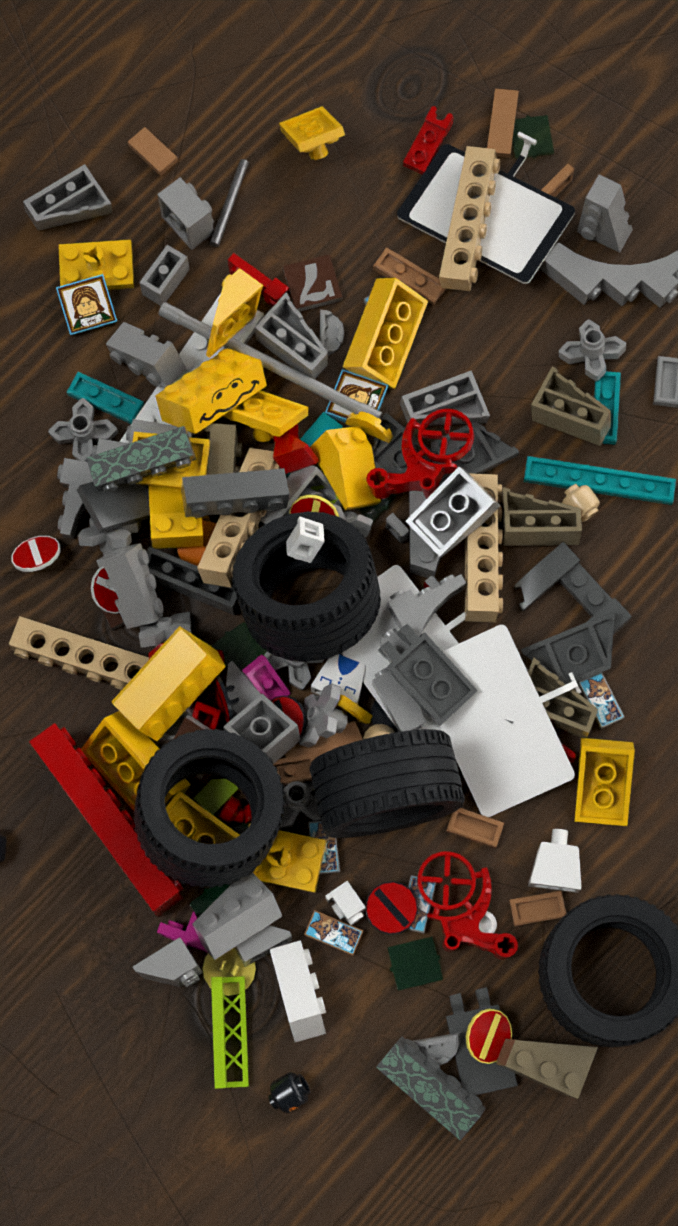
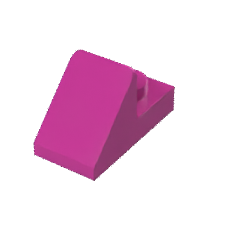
(265, 678)
(174, 930)

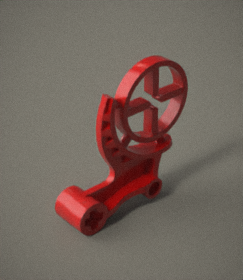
(422, 474)
(465, 927)

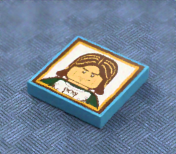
(86, 304)
(358, 388)

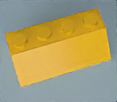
(385, 332)
(169, 683)
(121, 755)

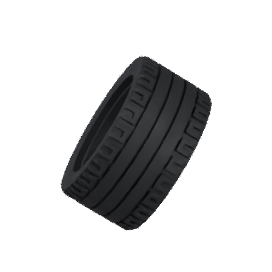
(316, 628)
(220, 755)
(386, 783)
(556, 979)

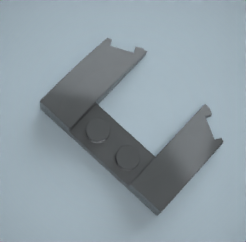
(564, 567)

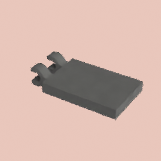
(116, 508)
(428, 675)
(474, 1075)

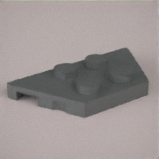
(484, 454)
(389, 455)
(579, 650)

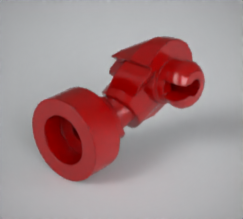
(234, 812)

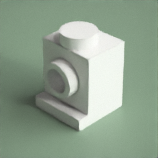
(305, 540)
(346, 903)

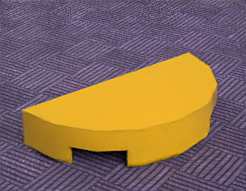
(370, 425)
(355, 710)

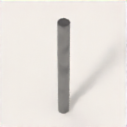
(229, 203)

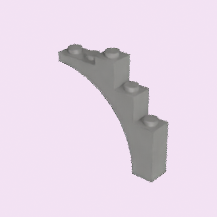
(587, 277)
(77, 472)
(417, 614)

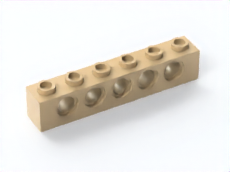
(476, 162)
(233, 529)
(477, 606)
(29, 631)

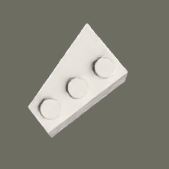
(299, 990)

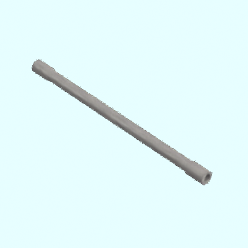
(181, 318)

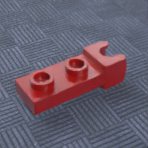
(428, 141)
(271, 289)

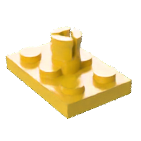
(311, 132)
(92, 259)
(268, 415)
(174, 476)
(293, 861)

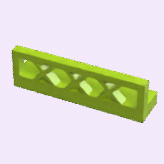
(219, 1037)

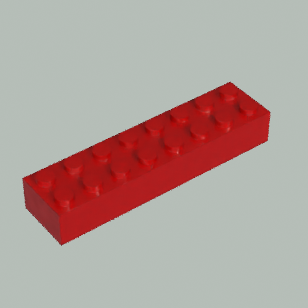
(104, 817)

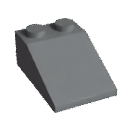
(452, 512)

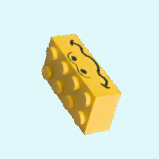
(211, 390)

